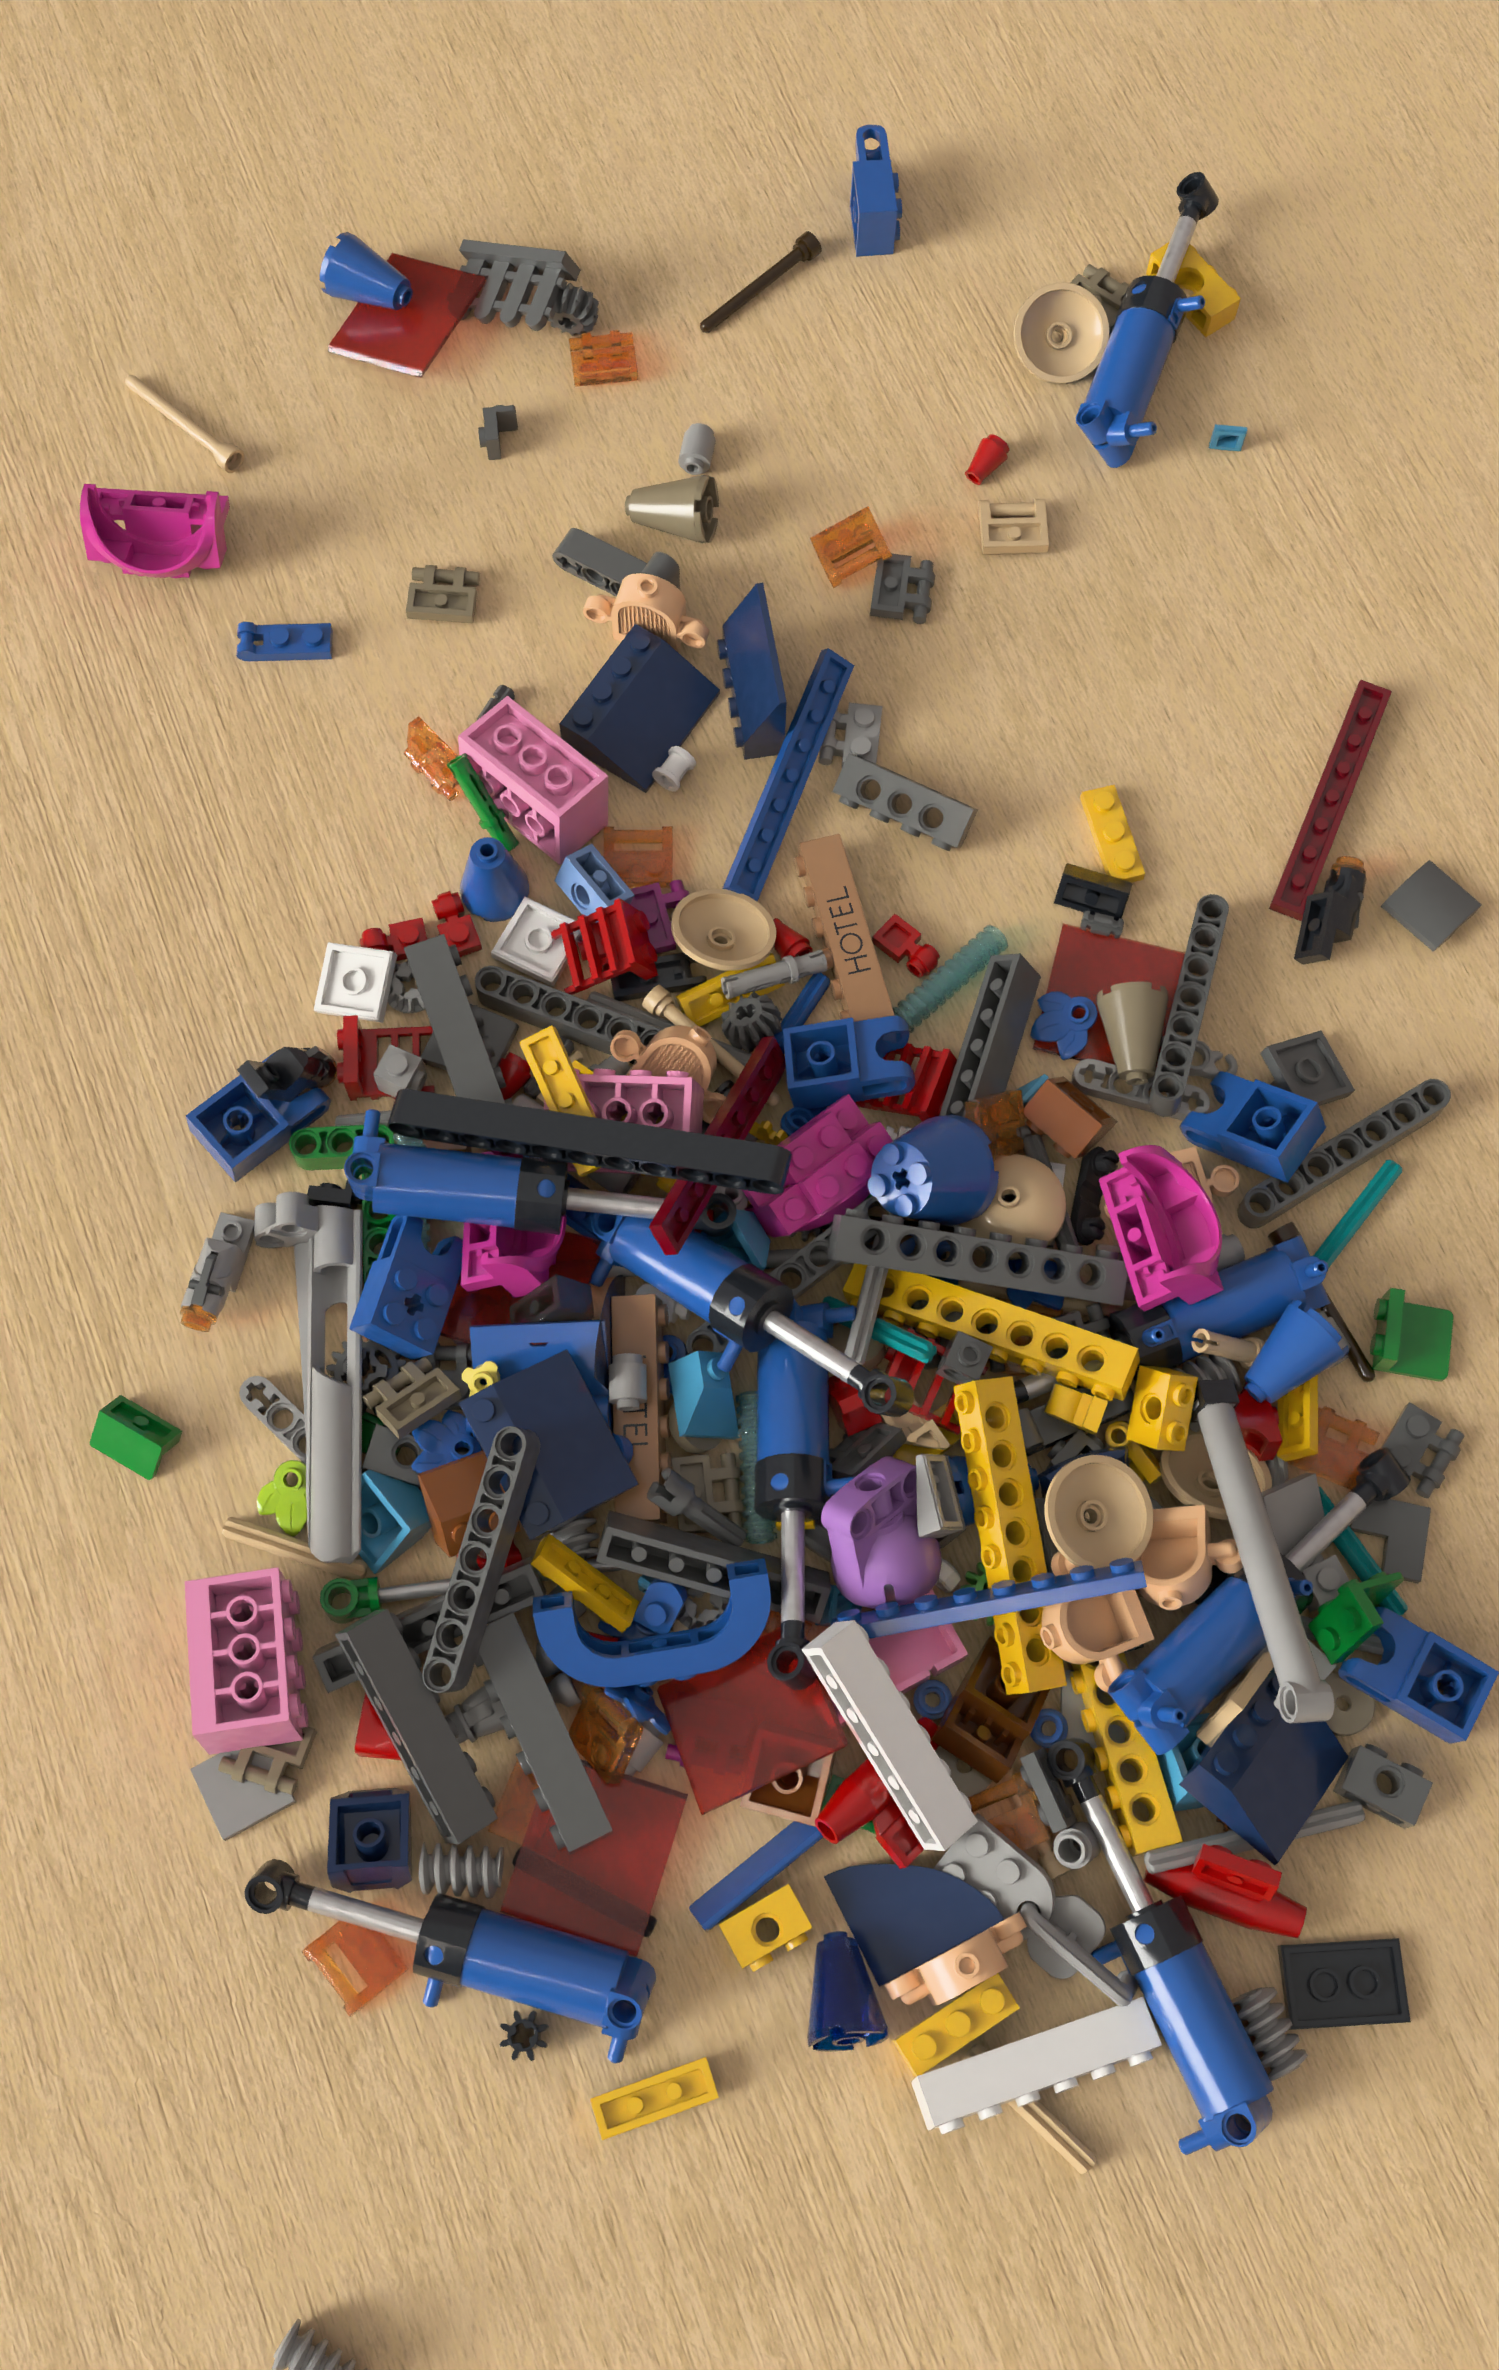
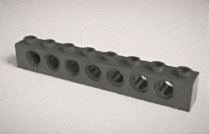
(1105, 1285)

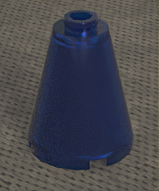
(843, 1998)

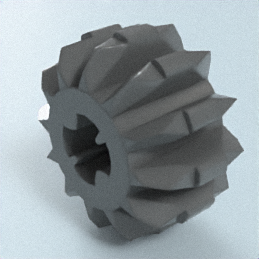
(575, 310)
(750, 1021)

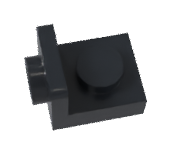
(333, 1195)

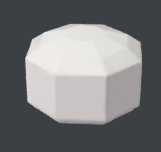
(948, 1577)

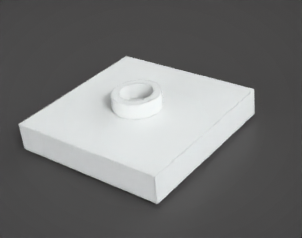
(529, 943)
(355, 982)

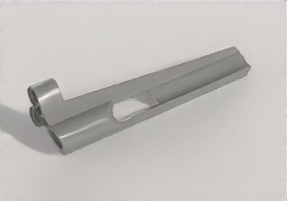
(327, 1273)

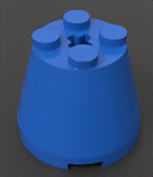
(936, 1172)

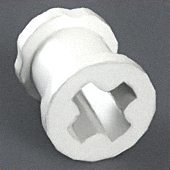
(674, 768)

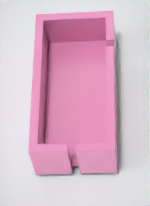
(915, 1654)

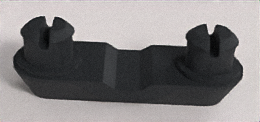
(1085, 1209)

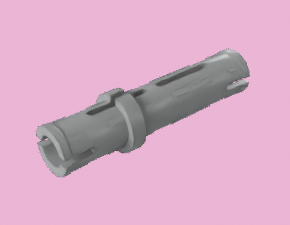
(784, 971)

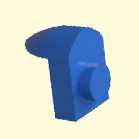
(661, 1606)

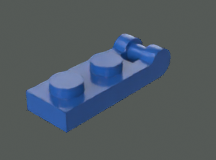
(284, 642)

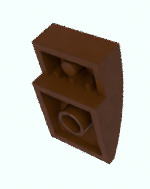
(983, 1721)

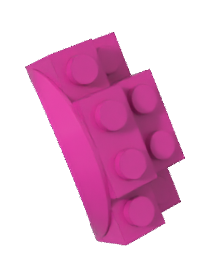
(160, 532)
(825, 1173)
(1168, 1243)
(507, 1255)

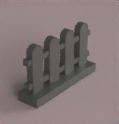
(524, 269)

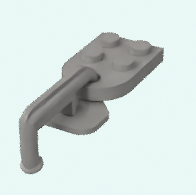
(1058, 1929)

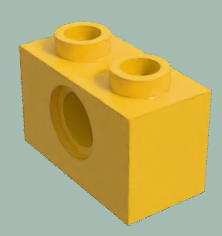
(1162, 1408)
(780, 1907)

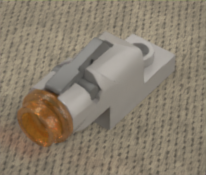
(217, 1271)

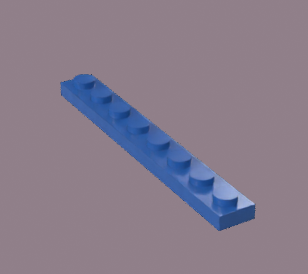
(789, 775)
(1000, 1599)

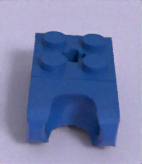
(873, 196)
(846, 1059)
(266, 1121)
(1257, 1126)
(408, 1290)
(1409, 1678)

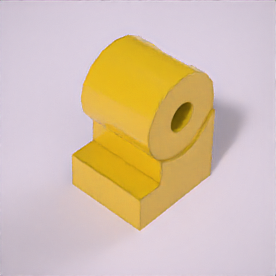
(1076, 1408)

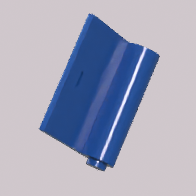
(512, 1351)

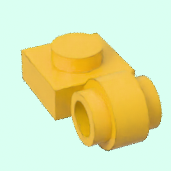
(1143, 1460)

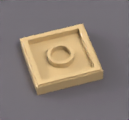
(1235, 1698)

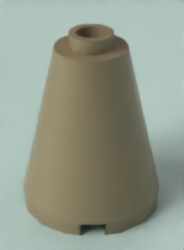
(677, 507)
(1134, 1027)

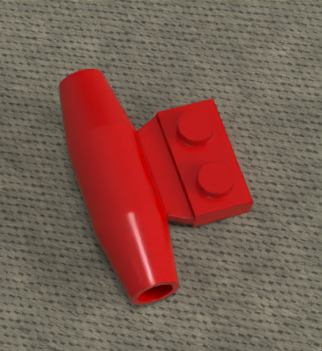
(866, 1799)
(1233, 1891)

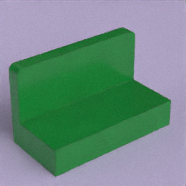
(133, 1436)

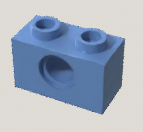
(591, 881)

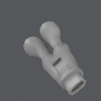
(482, 1717)

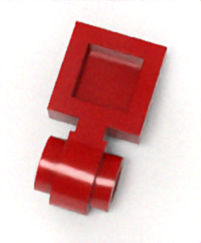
(456, 930)
(401, 935)
(900, 940)

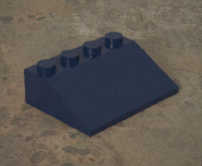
(753, 677)
(638, 708)
(578, 1454)
(1266, 1772)

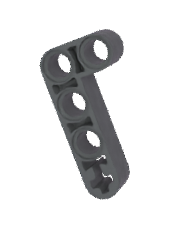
(607, 565)
(1044, 1431)

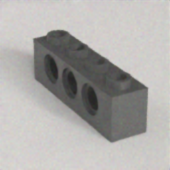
(860, 771)

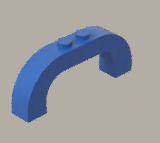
(658, 1656)

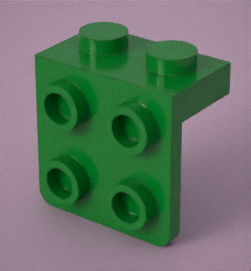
(1411, 1338)
(1352, 1615)

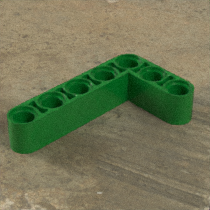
(327, 1158)

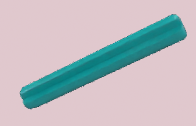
(1359, 1212)
(894, 1336)
(1361, 1560)

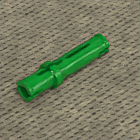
(474, 789)

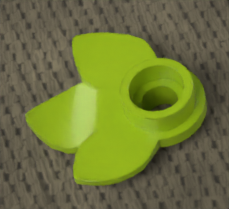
(285, 1500)

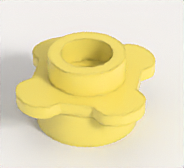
(485, 1371)

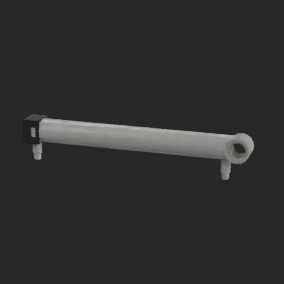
(1301, 1692)

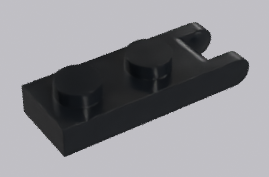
(673, 974)

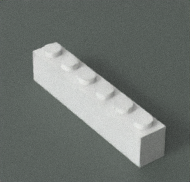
(890, 1735)
(1034, 2064)

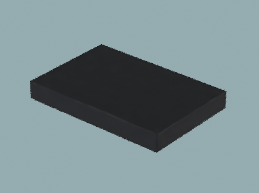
(1343, 1983)

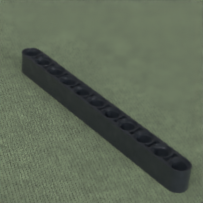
(591, 1141)

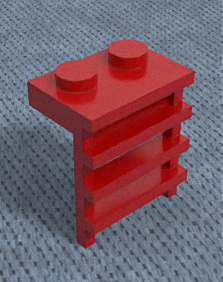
(624, 941)
(362, 1055)
(930, 1087)
(910, 1369)

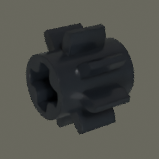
(514, 2030)

